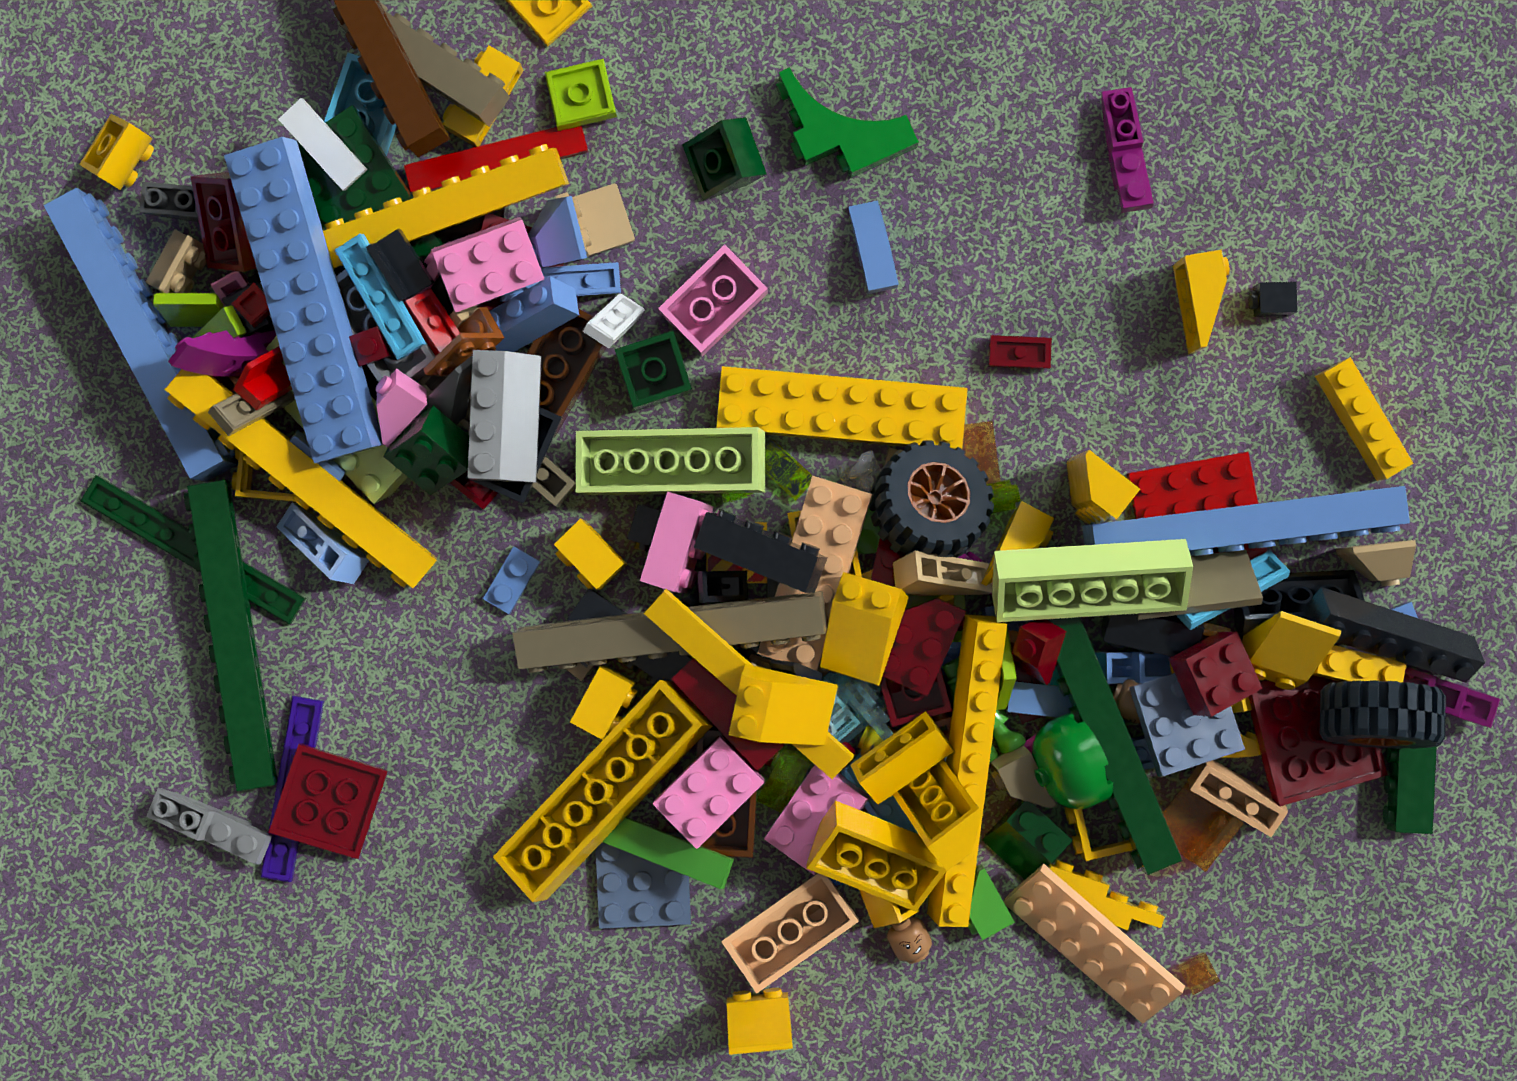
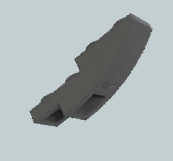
(168, 201)

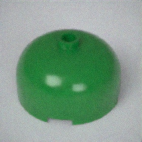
(1071, 763)

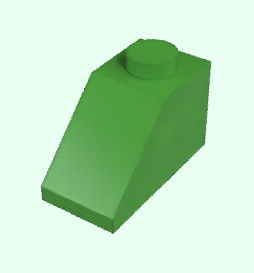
(987, 909)

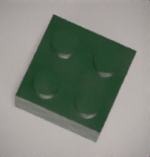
(654, 370)
(430, 451)

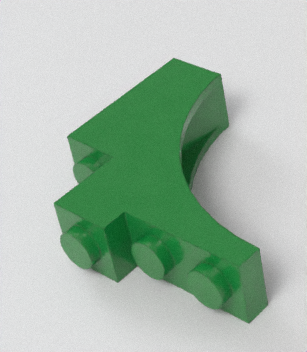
(823, 132)

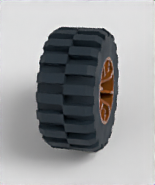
(931, 500)
(1382, 714)

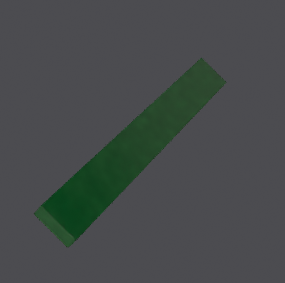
(176, 541)

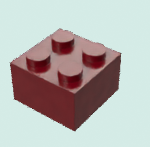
(1215, 673)

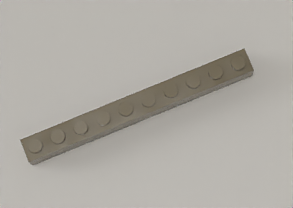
(635, 634)

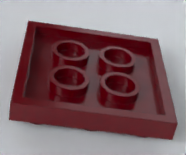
(328, 801)

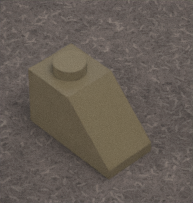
(1016, 776)

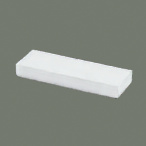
(322, 144)
(614, 320)

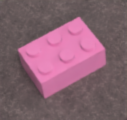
(487, 264)
(713, 300)
(672, 550)
(708, 792)
(799, 821)

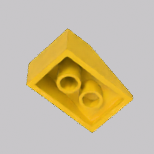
(1200, 288)
(862, 628)
(1288, 649)
(782, 707)
(759, 1021)

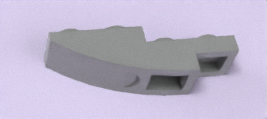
(209, 824)

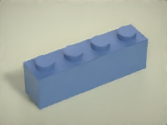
(535, 313)

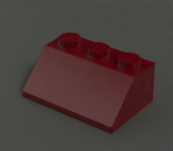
(221, 223)

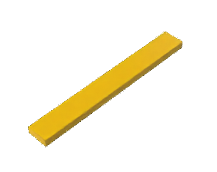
(728, 666)

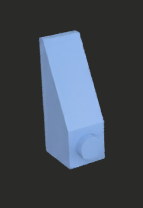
(322, 545)

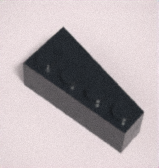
(761, 551)

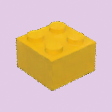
(589, 554)
(603, 702)

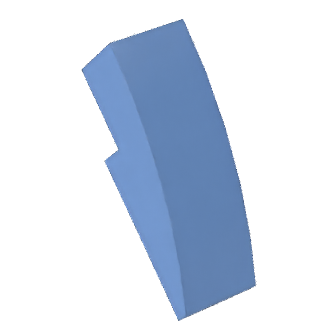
(873, 247)
(1133, 665)

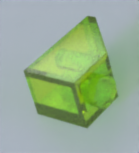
(784, 779)

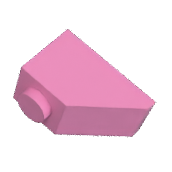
(398, 404)

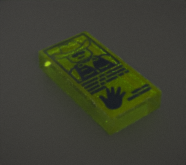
(785, 470)

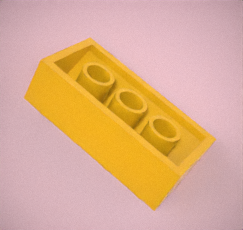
(1097, 488)
(941, 813)
(874, 856)

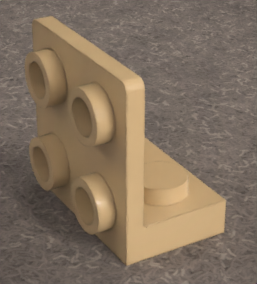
(602, 219)
(177, 264)

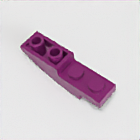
(1125, 150)
(220, 353)

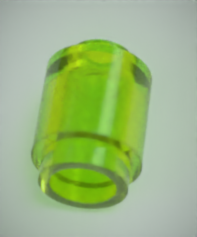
(1004, 495)

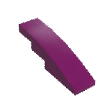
(1460, 700)

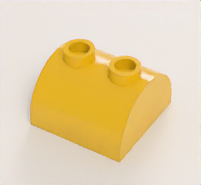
(117, 152)

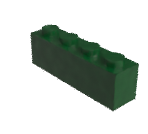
(1410, 790)

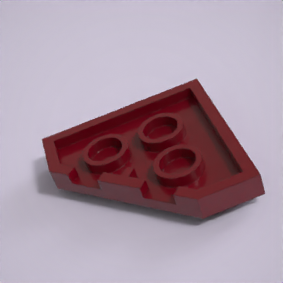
(923, 644)

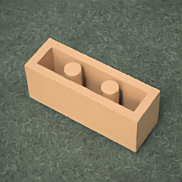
(1237, 796)

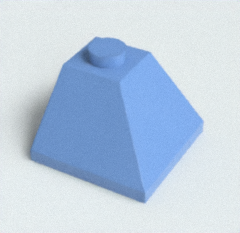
(557, 233)

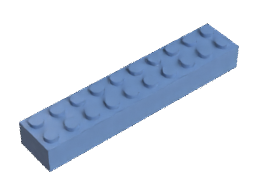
(304, 299)
(135, 325)
(1265, 522)

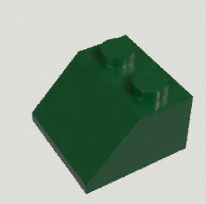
(724, 158)
(1026, 838)

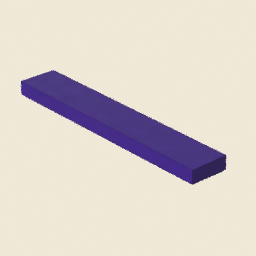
(304, 729)

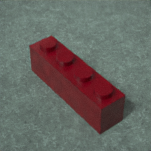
(717, 705)

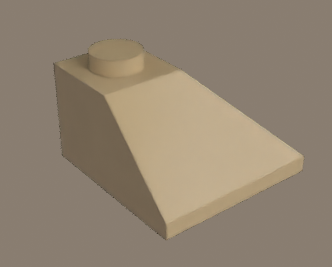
(1381, 561)

